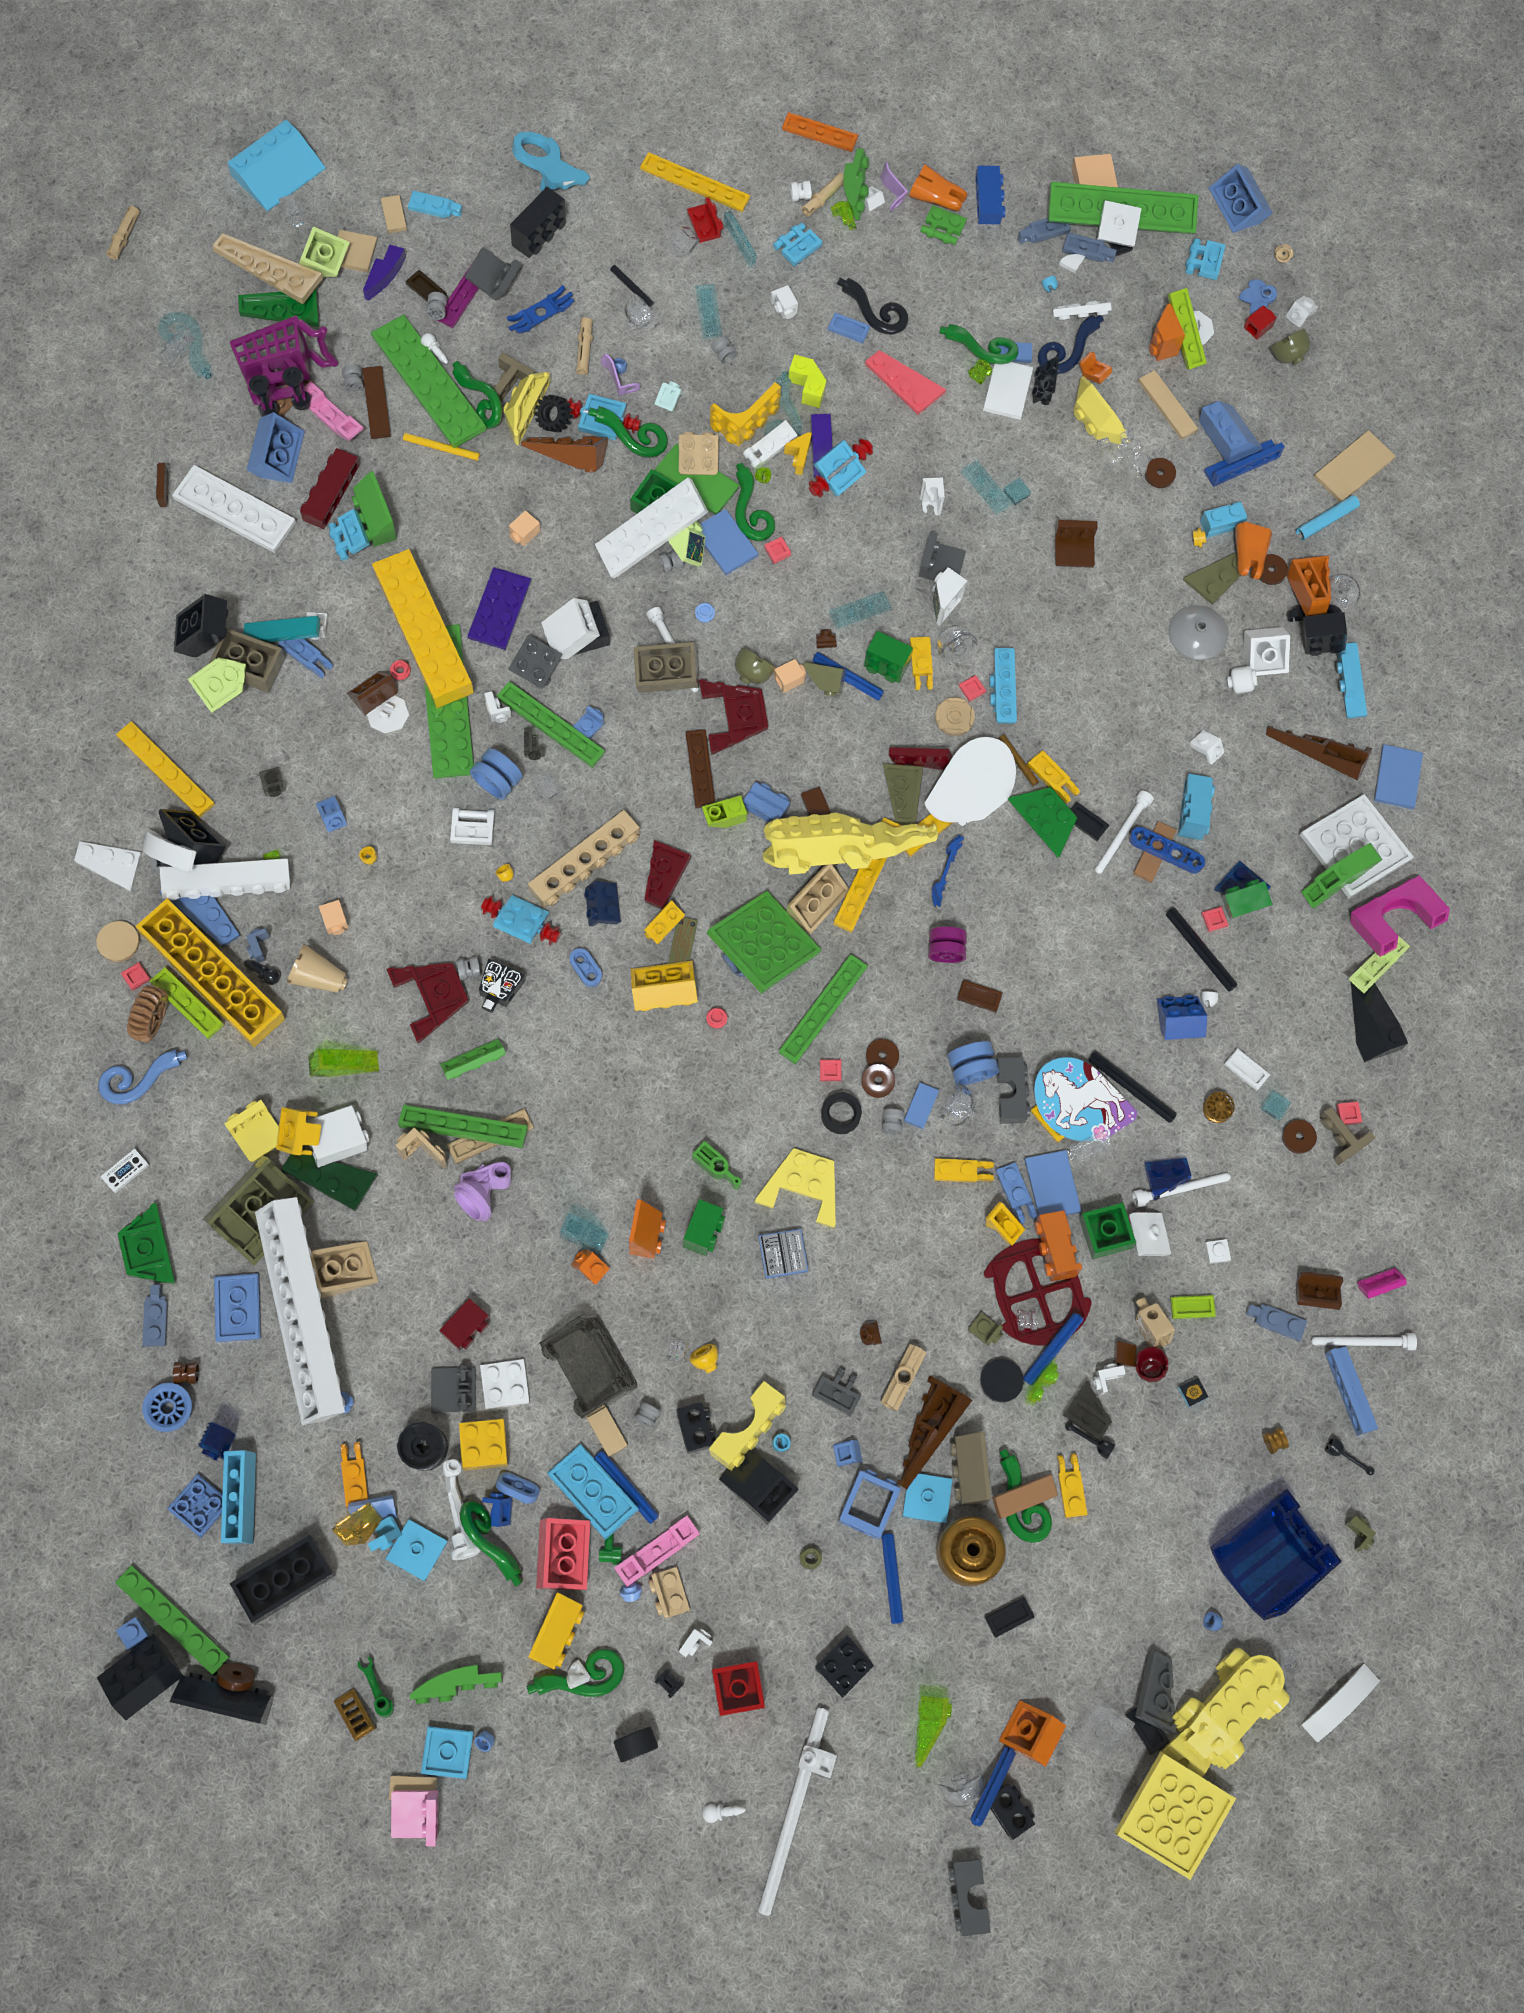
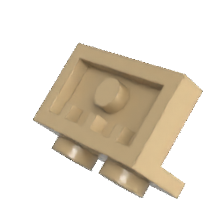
(669, 1593)

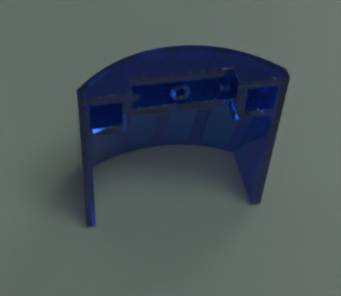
(1274, 1557)

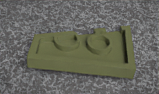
(1214, 579)
(904, 791)

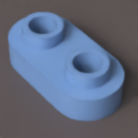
(586, 968)
(517, 1488)

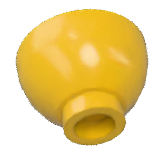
(705, 1358)

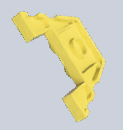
(807, 1176)

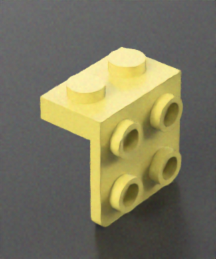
(254, 1130)

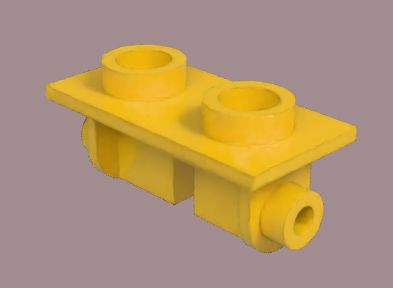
(663, 922)

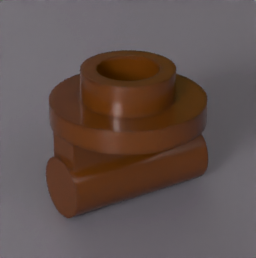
(826, 639)
(870, 1334)

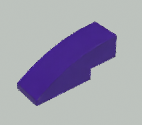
(384, 271)
(821, 437)

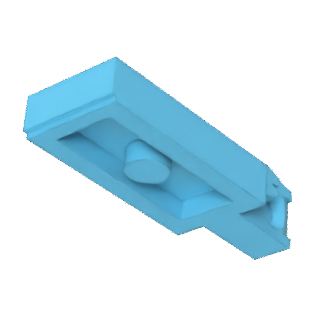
(433, 205)

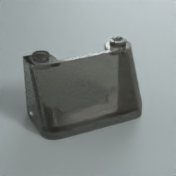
(590, 1363)

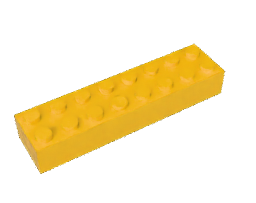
(423, 628)
(210, 972)

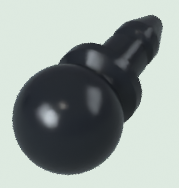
(270, 976)

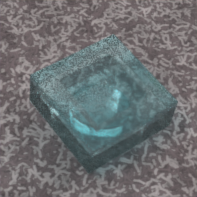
(1017, 491)
(1276, 1106)

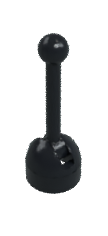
(1104, 1447)
(1337, 1449)

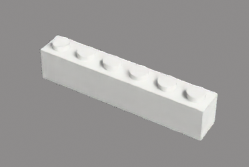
(225, 878)

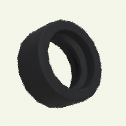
(841, 1097)

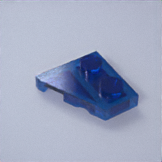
(1238, 877)
(1166, 1175)

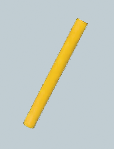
(441, 446)

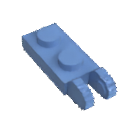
(305, 655)
(1016, 1191)

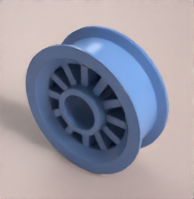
(161, 1390)

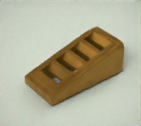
(370, 1725)

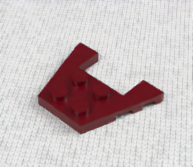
(743, 711)
(440, 992)

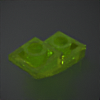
(1047, 1378)

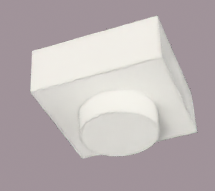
(1217, 1251)

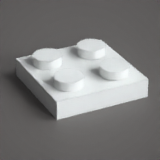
(504, 1384)

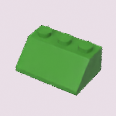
(373, 510)

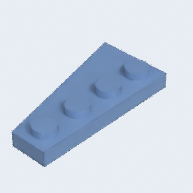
(209, 917)

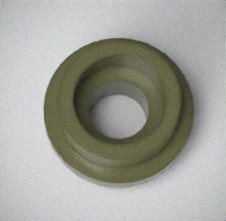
(810, 1565)

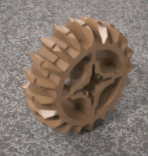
(147, 1013)

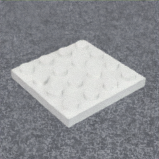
(1351, 830)

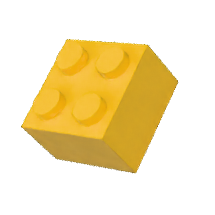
(483, 1444)

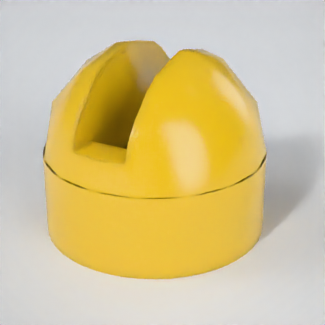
(368, 851)
(505, 873)

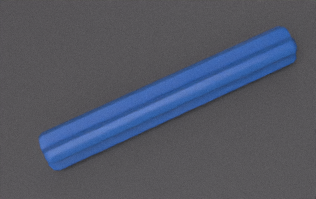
(850, 677)
(1052, 1349)
(627, 1487)
(892, 1578)
(992, 1786)

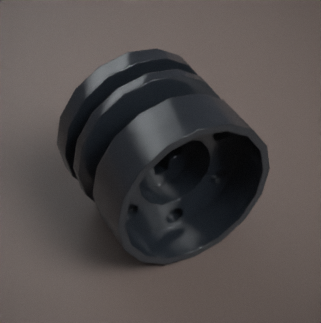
(413, 1437)

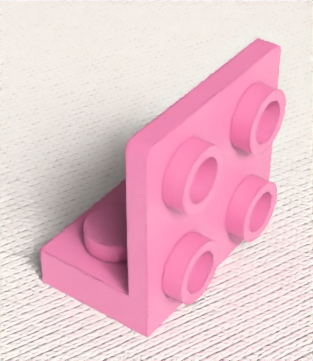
(415, 1815)

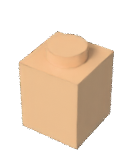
(524, 528)
(789, 675)
(333, 917)

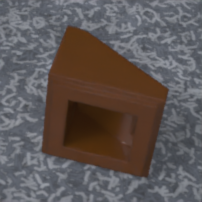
(1124, 1354)

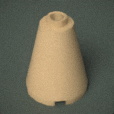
(316, 972)

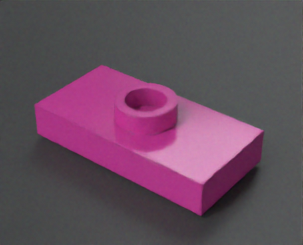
(1381, 1283)

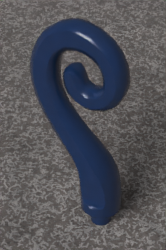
(1087, 327)

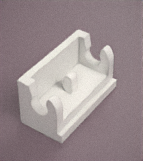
(932, 494)

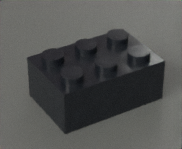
(538, 222)
(200, 625)
(139, 1677)

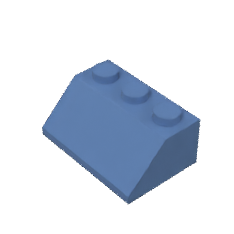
(1240, 199)
(1228, 431)
(275, 449)

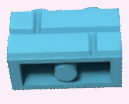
(1222, 519)

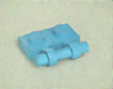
(801, 247)
(1211, 260)
(353, 531)

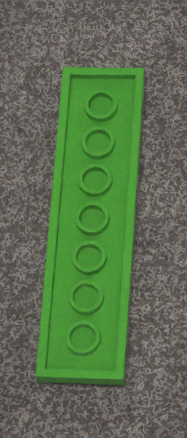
(1159, 209)
(428, 381)
(450, 729)

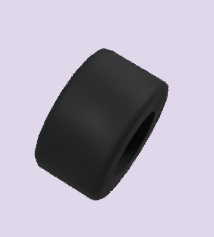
(635, 1744)

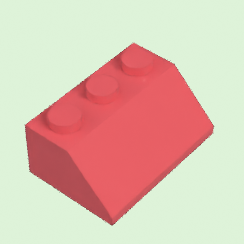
(563, 1554)

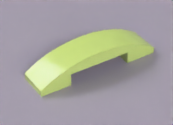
(1377, 966)

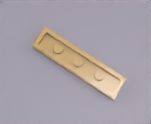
(1168, 405)
(465, 1148)

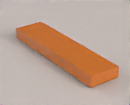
(820, 132)

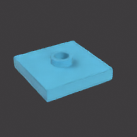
(928, 1498)
(416, 1550)
(447, 1752)

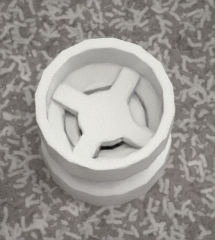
(800, 191)

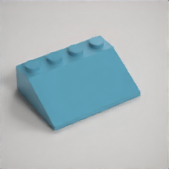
(275, 165)

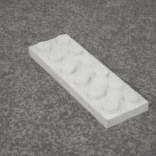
(234, 509)
(651, 528)

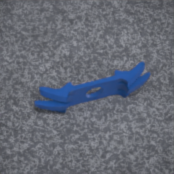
(551, 306)
(939, 887)

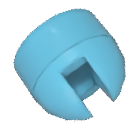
(1050, 281)
(784, 1442)

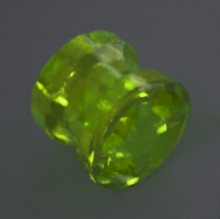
(980, 371)

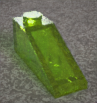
(342, 1062)
(931, 1721)

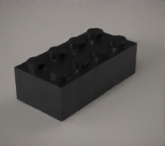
(282, 1579)

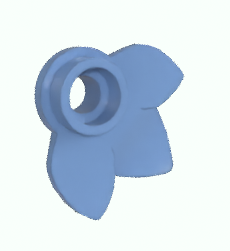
(1256, 296)

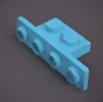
(1351, 681)
(1004, 686)

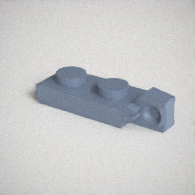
(1042, 230)
(1088, 247)
(155, 1318)
(1278, 1321)

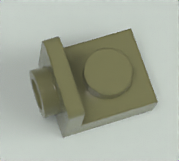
(986, 1330)

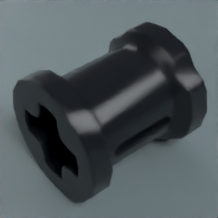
(669, 1682)

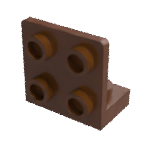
(1075, 543)

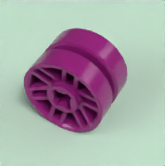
(947, 944)

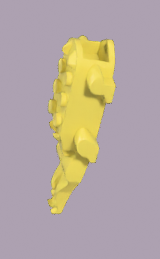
(837, 840)
(1214, 1728)

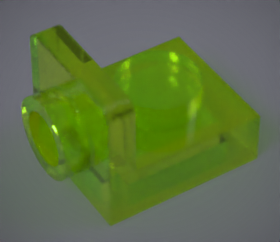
(843, 208)

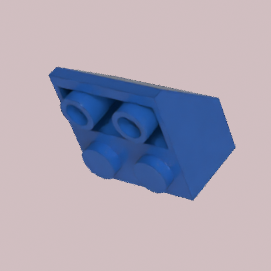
(1181, 1017)

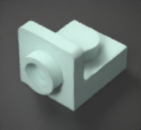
(668, 396)

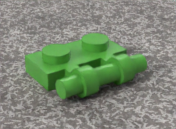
(945, 221)

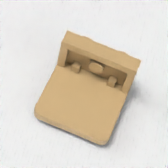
(698, 454)
(410, 1142)

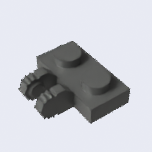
(837, 1395)

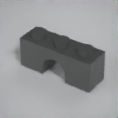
(1013, 1072)
(969, 1919)

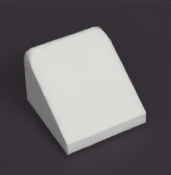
(874, 199)

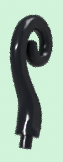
(857, 292)

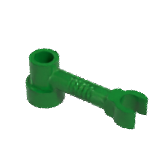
(610, 1553)
(388, 1709)

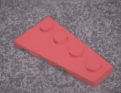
(906, 383)

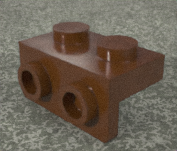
(1319, 1290)

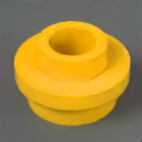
(1199, 537)

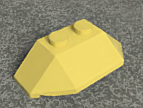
(523, 403)
(1096, 413)

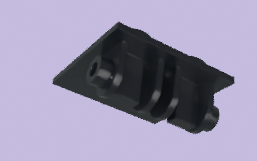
(1045, 381)
(844, 1666)

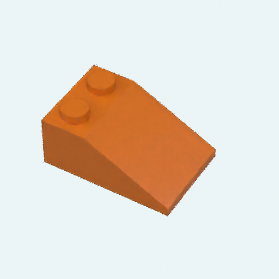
(646, 1230)

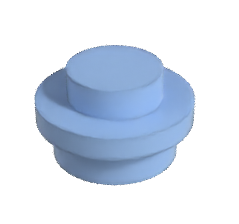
(704, 612)
(631, 1593)

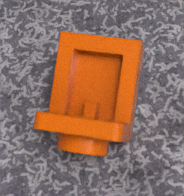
(1093, 369)
(590, 1265)

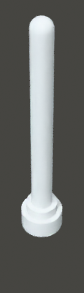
(655, 616)
(1143, 800)
(1144, 1197)
(1406, 1341)

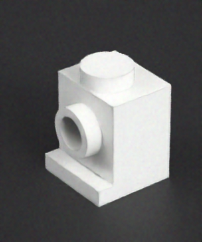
(784, 302)

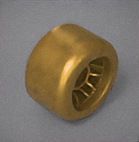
(953, 1553)

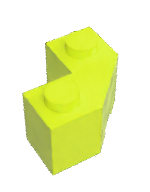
(807, 374)

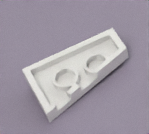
(1064, 312)
(109, 862)

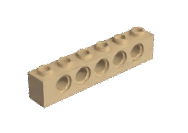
(619, 824)

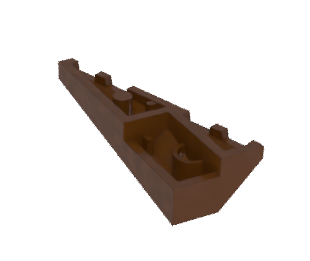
(1336, 755)
(938, 1416)

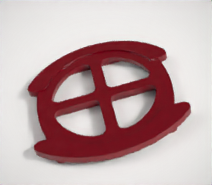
(999, 1269)

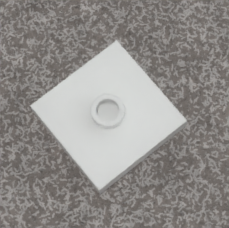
(1119, 223)
(1150, 1234)

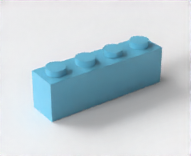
(238, 1497)

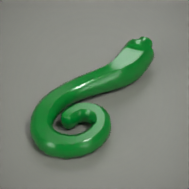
(962, 336)
(466, 380)
(611, 420)
(746, 483)
(1014, 1476)
(474, 1529)
(552, 1681)

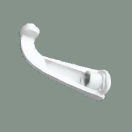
(463, 1546)

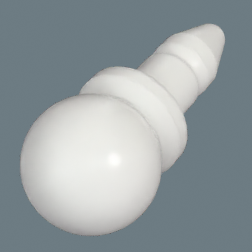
(430, 341)
(712, 1812)

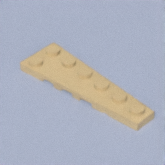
(283, 274)

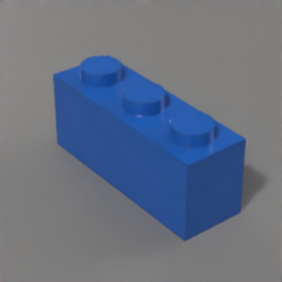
(989, 195)

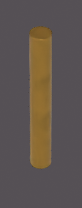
(1020, 762)

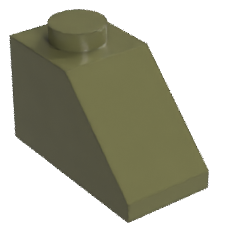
(826, 678)

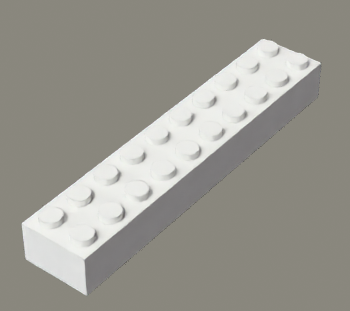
(300, 1311)

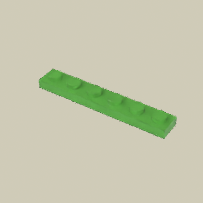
(550, 724)
(823, 1009)
(463, 1126)
(172, 1620)

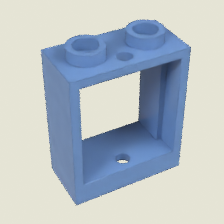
(860, 1525)

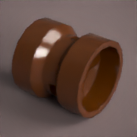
(185, 1372)

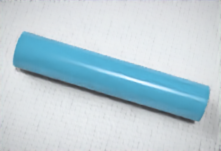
(1328, 517)

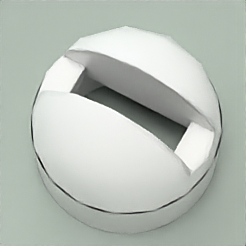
(1209, 998)

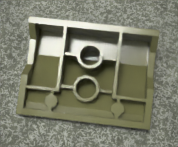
(235, 1213)

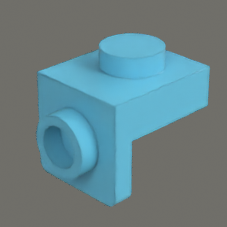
(387, 1531)

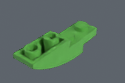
(854, 183)
(1341, 874)
(446, 1684)

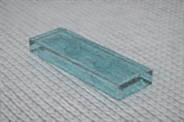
(740, 238)
(708, 311)
(986, 487)
(860, 610)

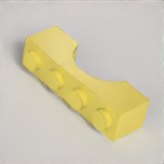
(731, 1448)

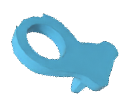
(553, 170)

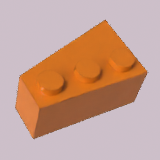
(1311, 584)
(1057, 1246)

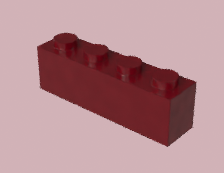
(330, 488)

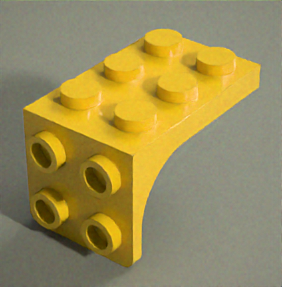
(742, 426)

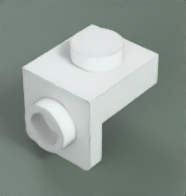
(1301, 310)
(1208, 745)
(1110, 1372)

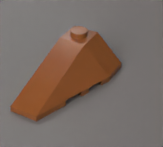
(581, 454)

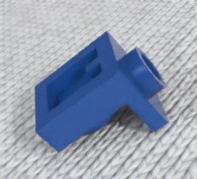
(500, 1510)

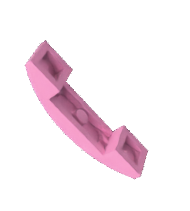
(330, 415)
(657, 1551)

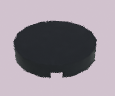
(1001, 1380)

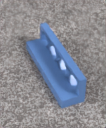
(1351, 1390)

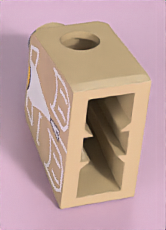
(1153, 1324)

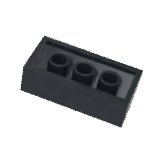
(212, 1697)

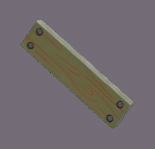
(683, 940)

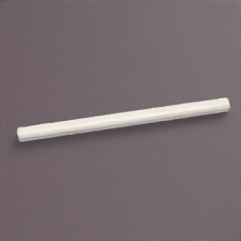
(791, 1818)

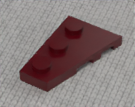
(923, 757)
(665, 873)

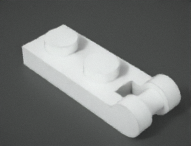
(770, 444)

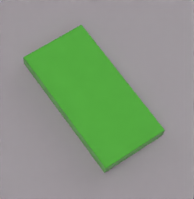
(713, 489)

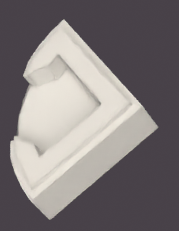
(1072, 262)
(577, 1675)

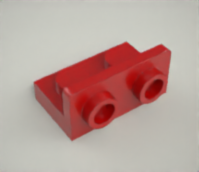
(705, 221)

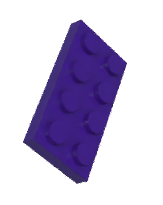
(499, 608)

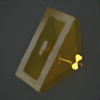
(358, 1526)

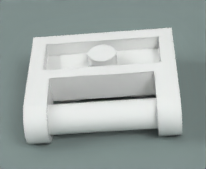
(472, 832)

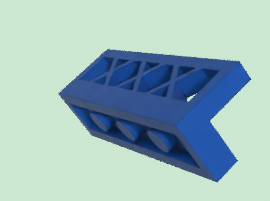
(1223, 471)

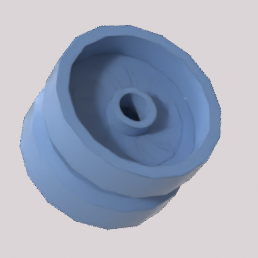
(496, 773)
(973, 1063)

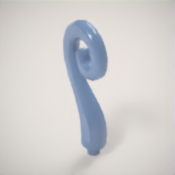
(160, 1064)

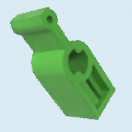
(708, 1157)

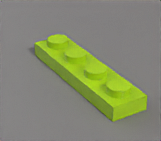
(1192, 345)
(187, 1003)

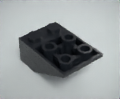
(759, 1486)

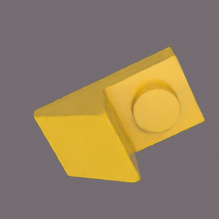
(799, 449)
(1004, 1223)

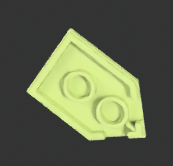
(219, 682)

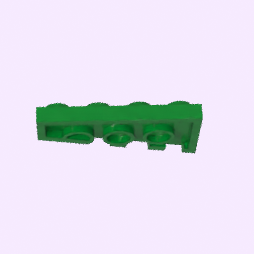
(278, 307)

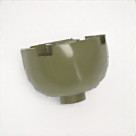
(1292, 348)
(752, 667)

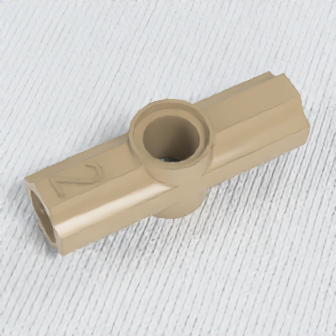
(897, 1390)

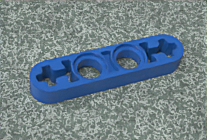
(1165, 853)

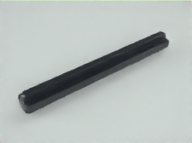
(1201, 949)
(1132, 1087)

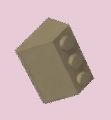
(971, 1469)

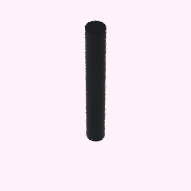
(631, 285)

